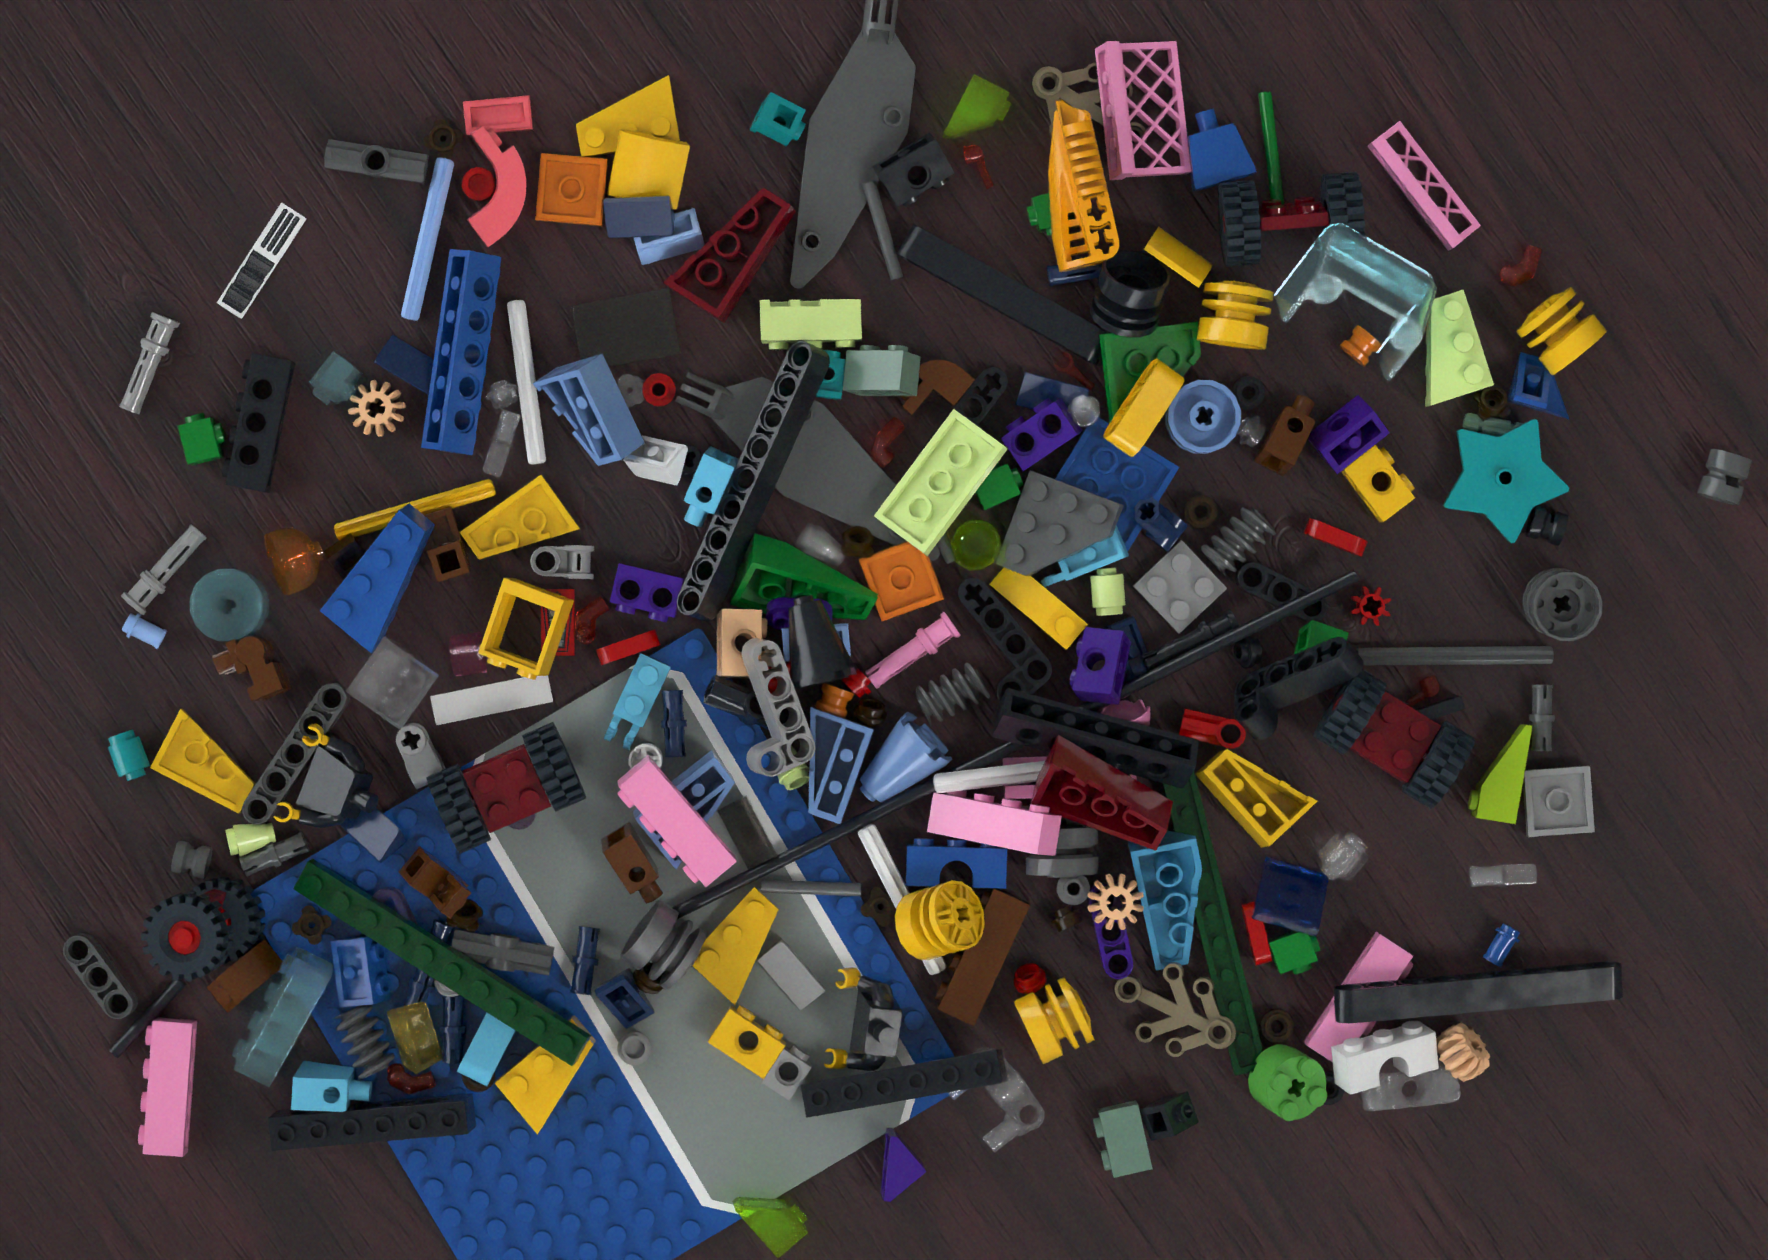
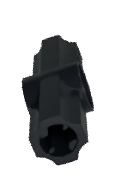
(735, 700)

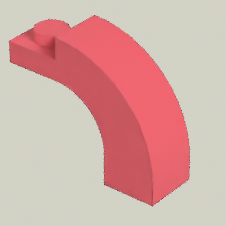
(510, 192)

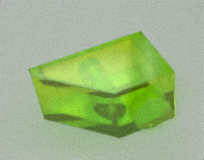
(978, 108)
(773, 1221)

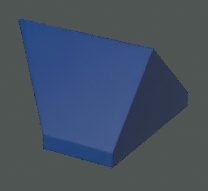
(1535, 387)

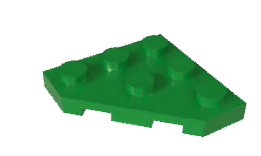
(1128, 357)

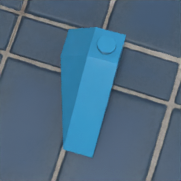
(1170, 892)

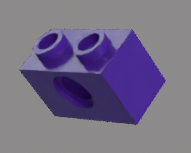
(1347, 434)
(1107, 683)

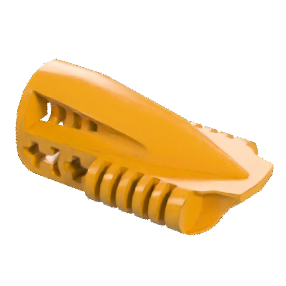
(1074, 181)

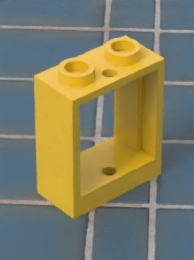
(499, 618)

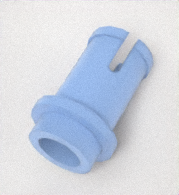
(143, 630)

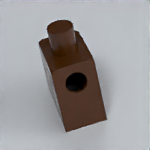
(1283, 446)
(626, 851)

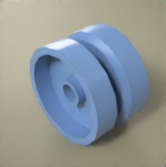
(1222, 414)

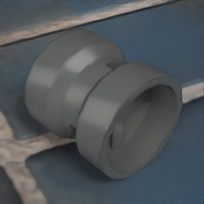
(189, 859)

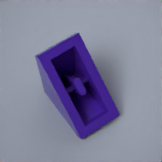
(900, 1166)

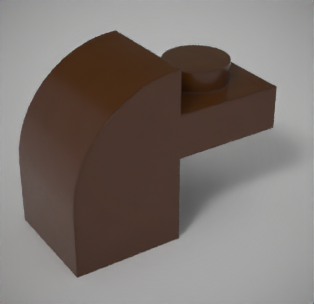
(941, 377)
(447, 546)
(436, 882)
(245, 976)

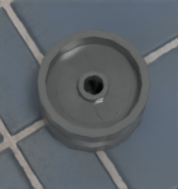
(1067, 861)

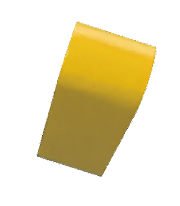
(1143, 407)

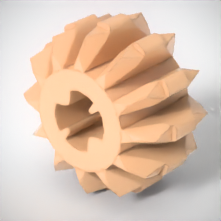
(380, 419)
(1115, 913)
(1462, 1052)

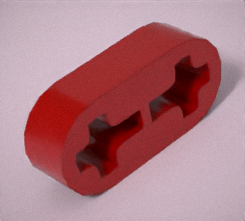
(1335, 537)
(628, 647)
(1256, 936)

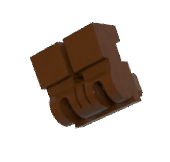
(254, 657)

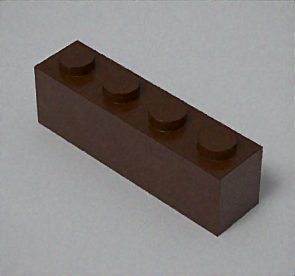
(979, 966)

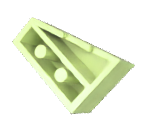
(810, 322)
(1453, 351)

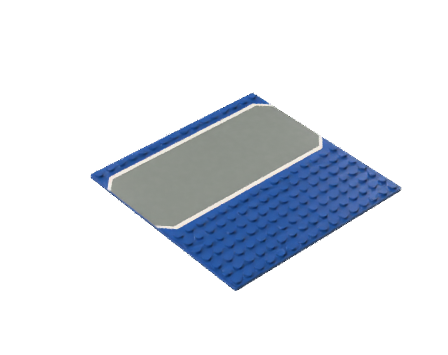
(650, 1150)

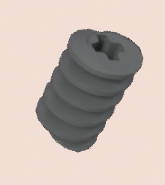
(1237, 540)
(951, 693)
(364, 1040)

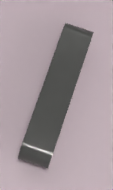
(281, 761)

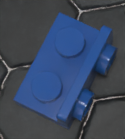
(360, 971)

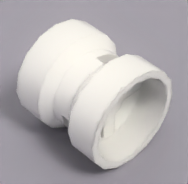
(642, 751)

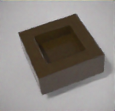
(344, 555)

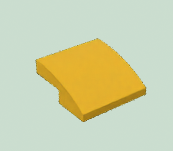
(648, 166)
(1178, 257)

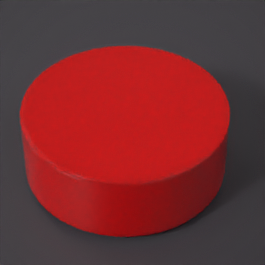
(478, 184)

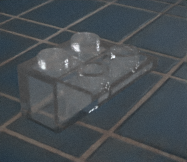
(392, 682)

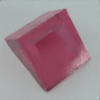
(465, 654)

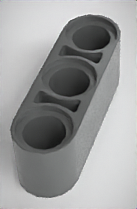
(85, 967)

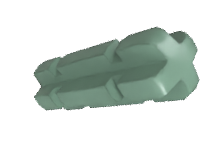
(1492, 427)

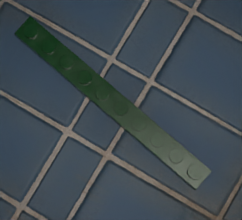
(1217, 930)
(442, 962)

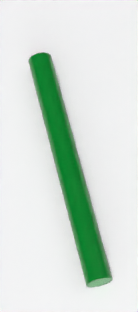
(1271, 146)

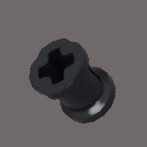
(686, 470)

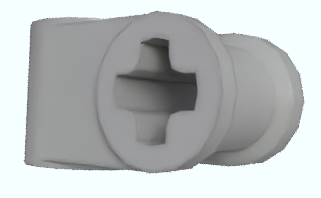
(566, 561)
(419, 760)

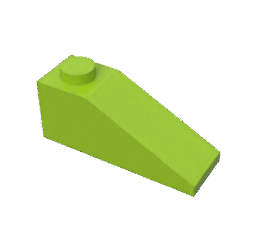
(1501, 785)

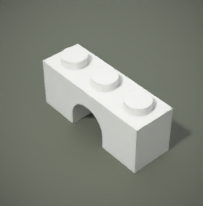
(1360, 1059)

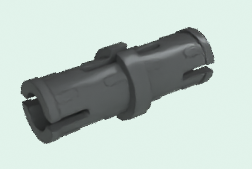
(1541, 717)
(274, 854)

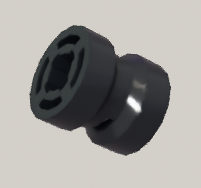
(1547, 525)

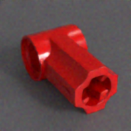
(1208, 728)

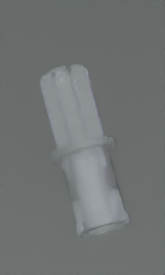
(501, 443)
(1503, 875)

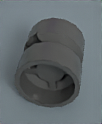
(1724, 477)

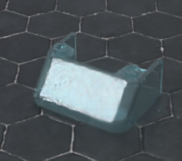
(1354, 262)

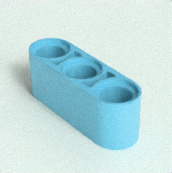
(486, 1050)

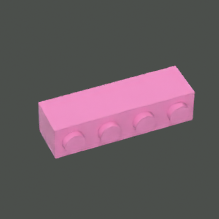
(676, 821)
(995, 823)
(1378, 962)
(169, 1087)

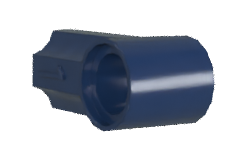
(1159, 523)

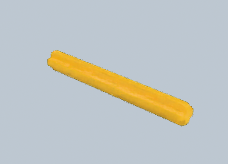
(451, 498)

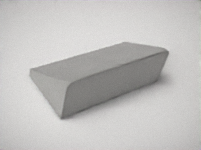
(791, 974)

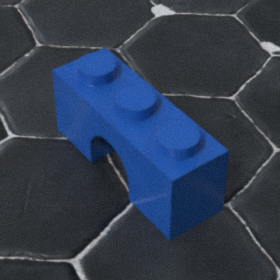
(926, 861)

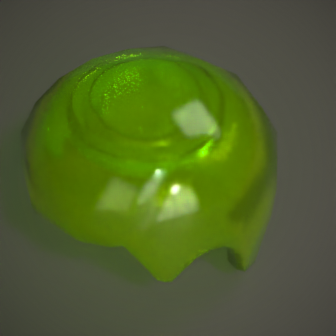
(976, 545)

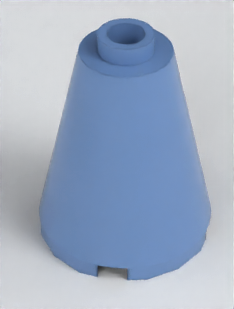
(903, 760)

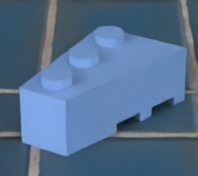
(594, 407)
(836, 763)
(704, 787)

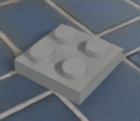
(1179, 587)
(1558, 801)

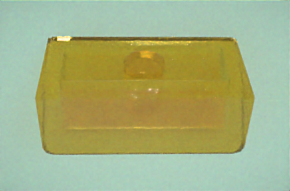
(415, 1036)

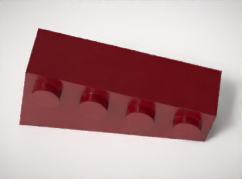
(732, 256)
(1100, 796)

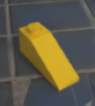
(1039, 606)

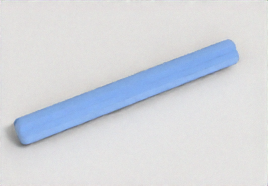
(427, 239)

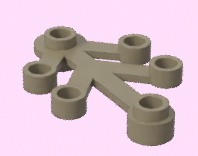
(1080, 101)
(1180, 1012)

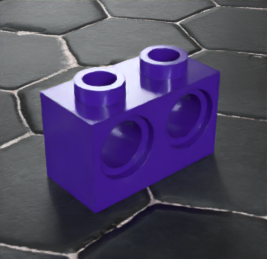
(1044, 438)
(648, 583)

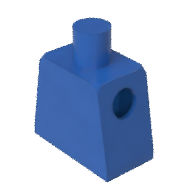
(1217, 153)

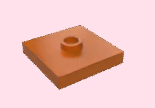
(571, 189)
(901, 579)

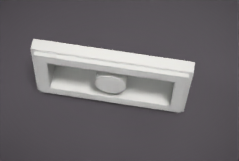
(658, 460)

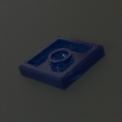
(1290, 896)

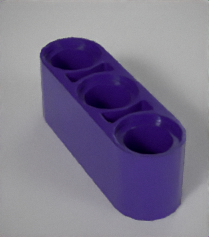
(1114, 946)

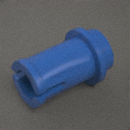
(1501, 944)

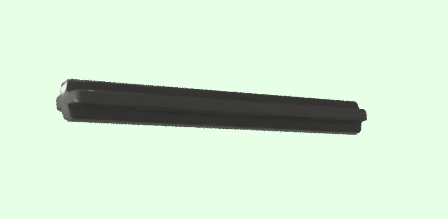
(1456, 655)

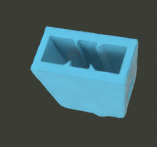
(714, 473)
(316, 1087)

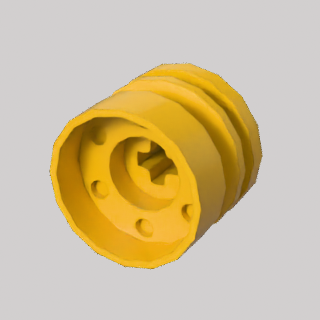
(1235, 315)
(1561, 330)
(939, 920)
(1054, 1020)

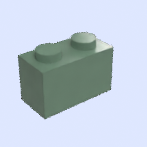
(881, 371)
(1123, 1139)

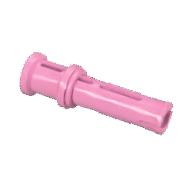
(925, 642)

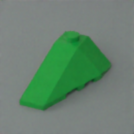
(780, 570)

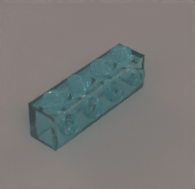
(282, 1017)

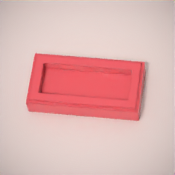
(500, 114)

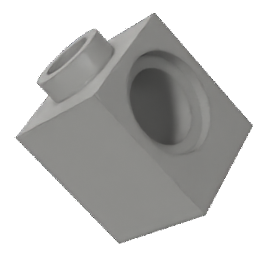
(787, 1086)

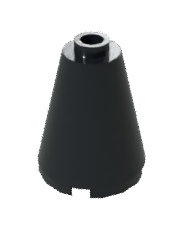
(815, 645)

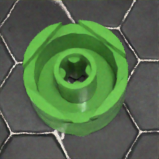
(1288, 1082)

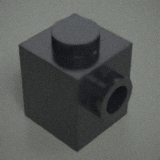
(1169, 1116)

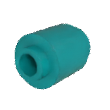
(128, 755)

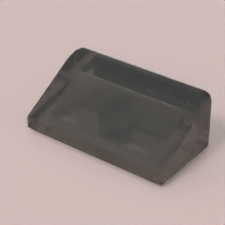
(747, 832)

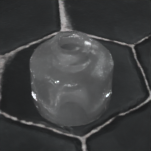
(1343, 856)

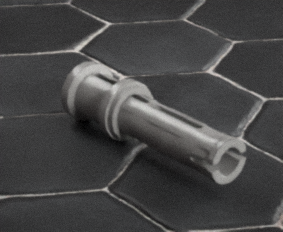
(153, 349)
(154, 581)

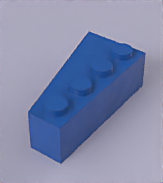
(374, 587)

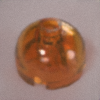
(293, 559)

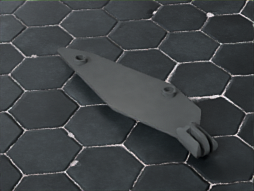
(849, 132)
(825, 464)

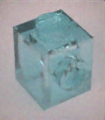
(335, 380)

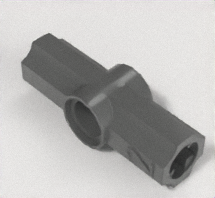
(355, 157)
(504, 952)

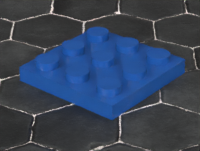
(1112, 474)

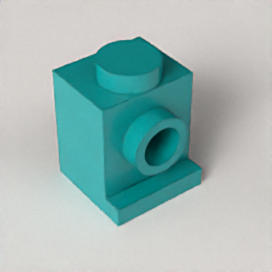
(779, 109)
(833, 388)

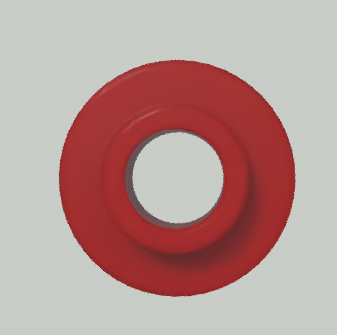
(667, 397)
(857, 683)
(1029, 978)

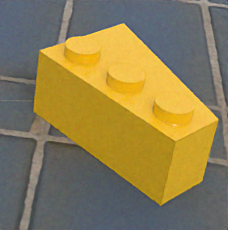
(1254, 797)

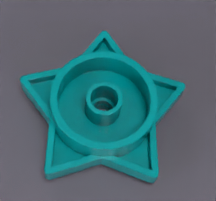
(1479, 484)

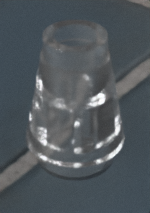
(820, 545)

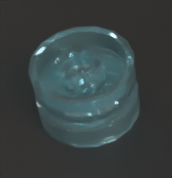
(209, 607)

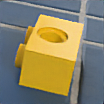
(1381, 503)
(756, 1059)

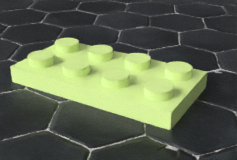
(940, 482)

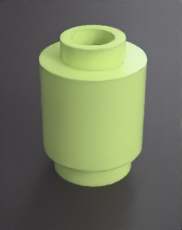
(1107, 592)

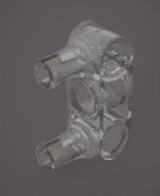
(1432, 1089)
(1011, 1098)

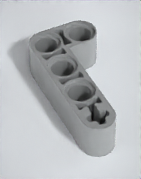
(771, 706)

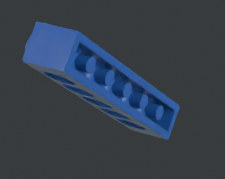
(461, 352)

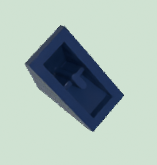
(624, 999)

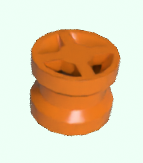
(1360, 345)
(834, 700)

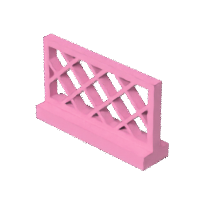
(1116, 107)

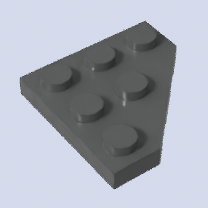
(1054, 523)

